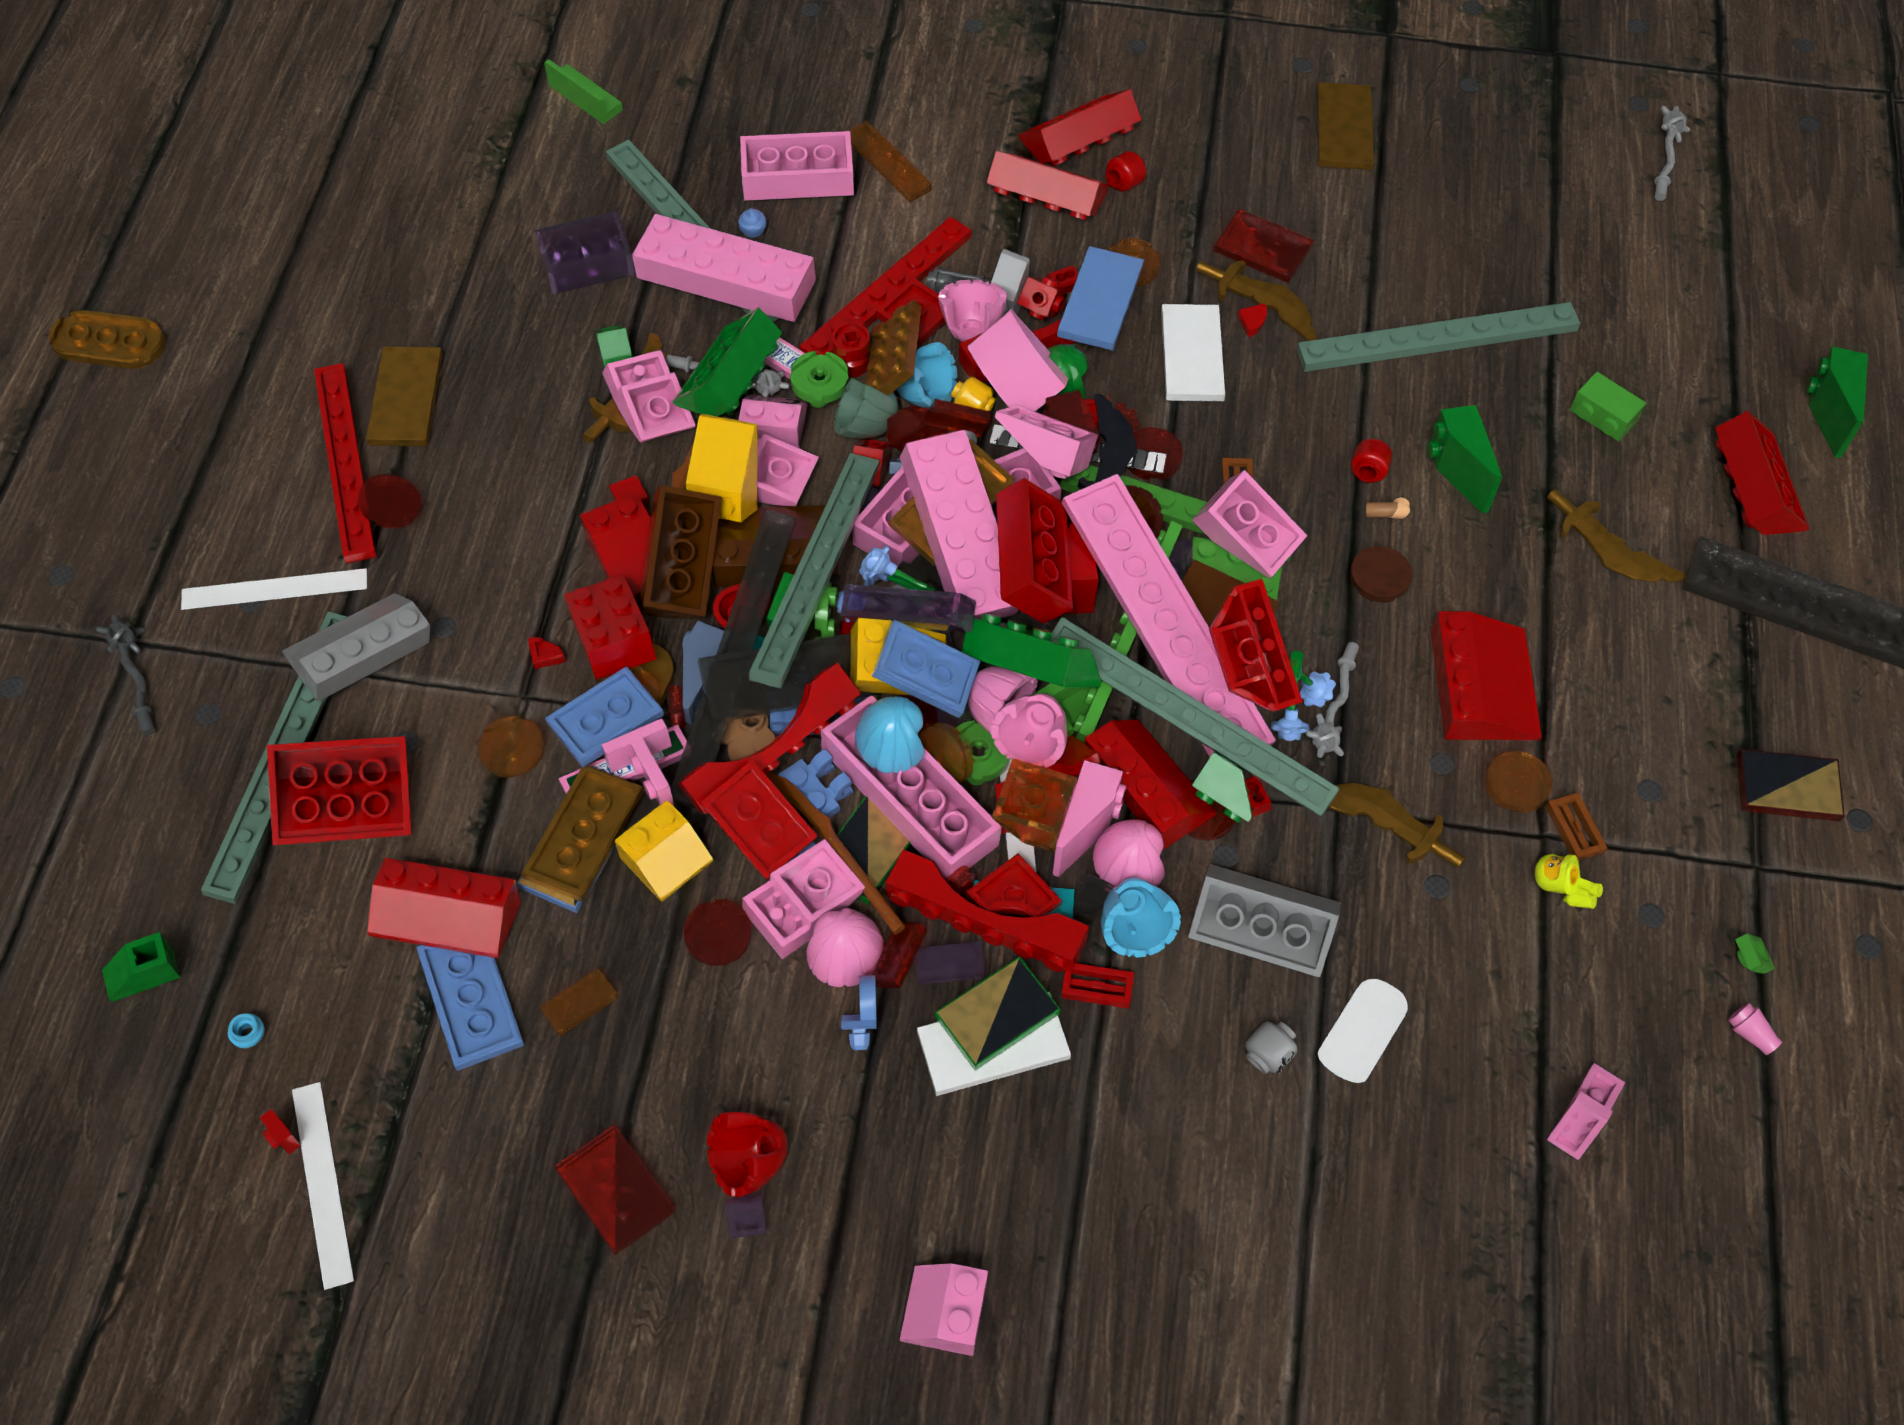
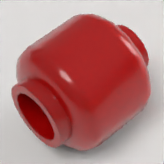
(1125, 171)
(1371, 460)

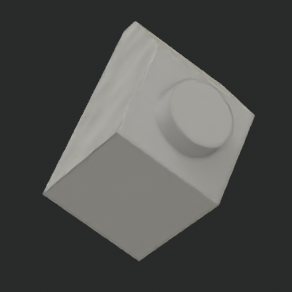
(1011, 276)

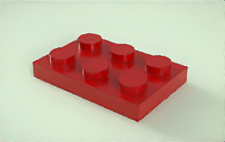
(759, 819)

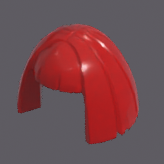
(745, 1151)

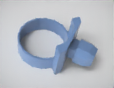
(867, 1018)

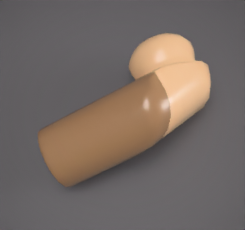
(1397, 509)

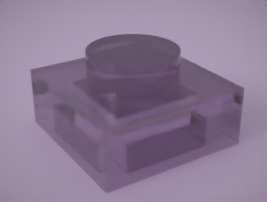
(745, 1216)

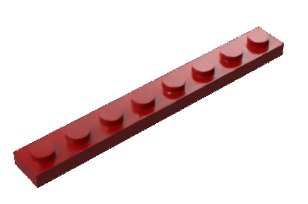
(916, 263)
(344, 462)

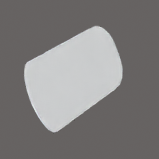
(1363, 1030)

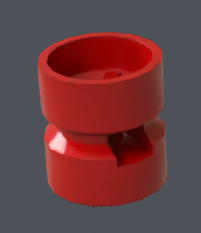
(852, 344)

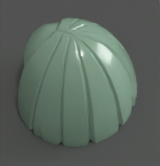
(863, 411)

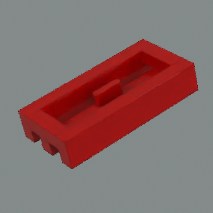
(1097, 997)

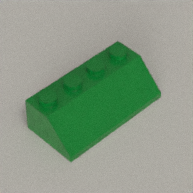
(729, 365)
(1031, 652)

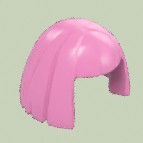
(971, 307)
(994, 689)
(1031, 729)
(1129, 851)
(844, 947)

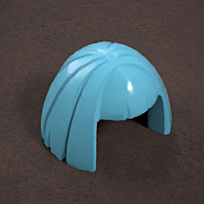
(932, 376)
(889, 735)
(1139, 918)

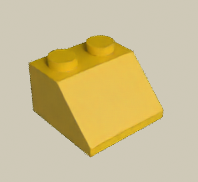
(663, 850)

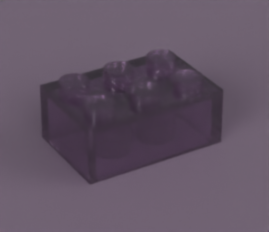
(585, 252)

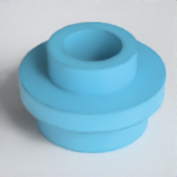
(241, 1023)

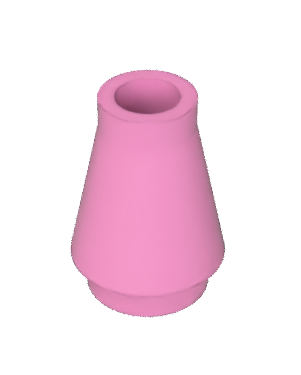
(1754, 1027)

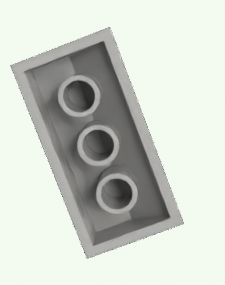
(358, 645)
(1265, 920)

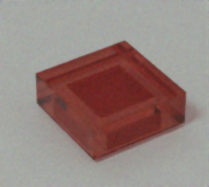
(676, 706)

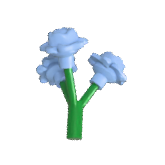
(1314, 691)

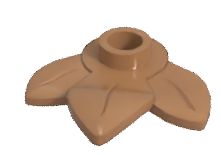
(747, 739)

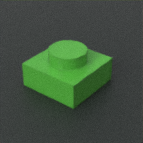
(1754, 954)

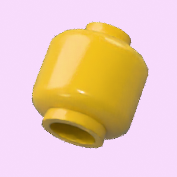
(974, 394)

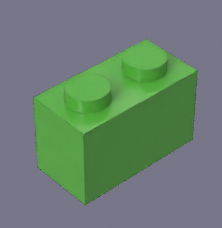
(1608, 406)

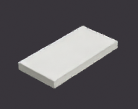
(1192, 352)
(953, 1072)

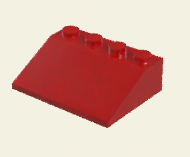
(1483, 678)
(338, 790)

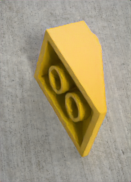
(725, 465)
(866, 644)

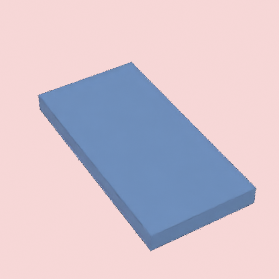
(1100, 298)
(470, 1005)

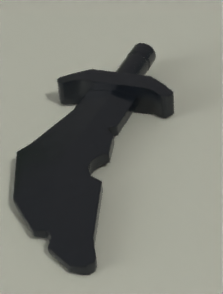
(1119, 440)

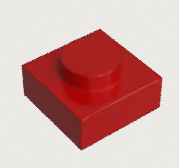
(278, 1133)

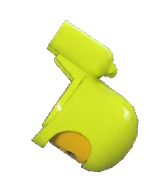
(1563, 876)

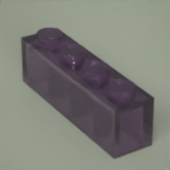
(912, 607)

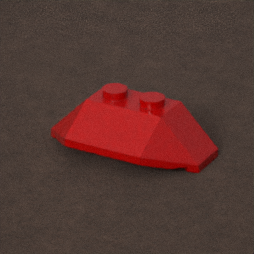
(1253, 649)

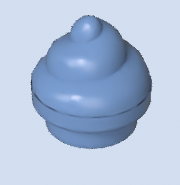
(752, 222)

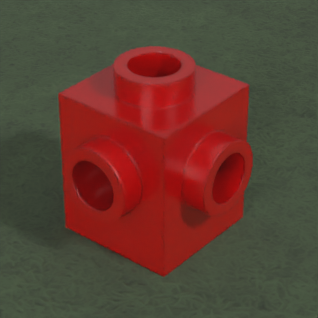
(1042, 297)

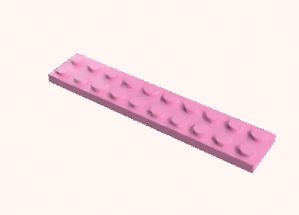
(1156, 600)

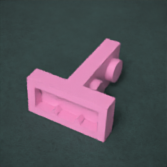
(638, 749)
(1587, 1111)

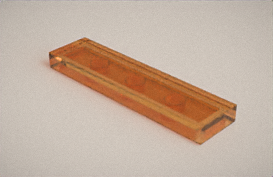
(889, 162)

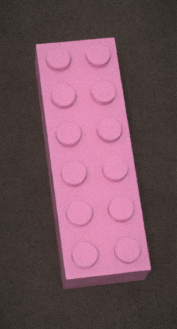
(724, 267)
(957, 518)
(921, 802)

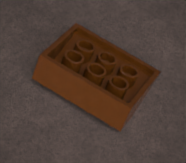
(737, 539)

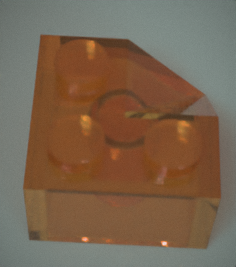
(1034, 803)

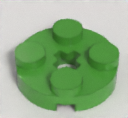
(819, 391)
(823, 612)
(989, 765)

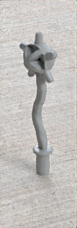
(1673, 124)
(765, 382)
(1325, 735)

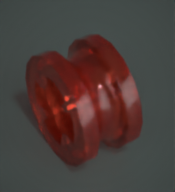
(961, 880)

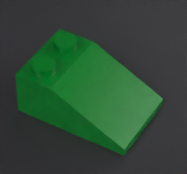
(1839, 396)
(1465, 455)

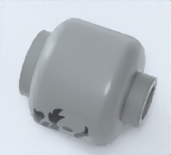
(1271, 1047)

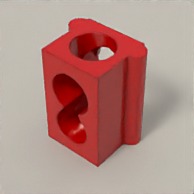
(1065, 277)
(1263, 802)

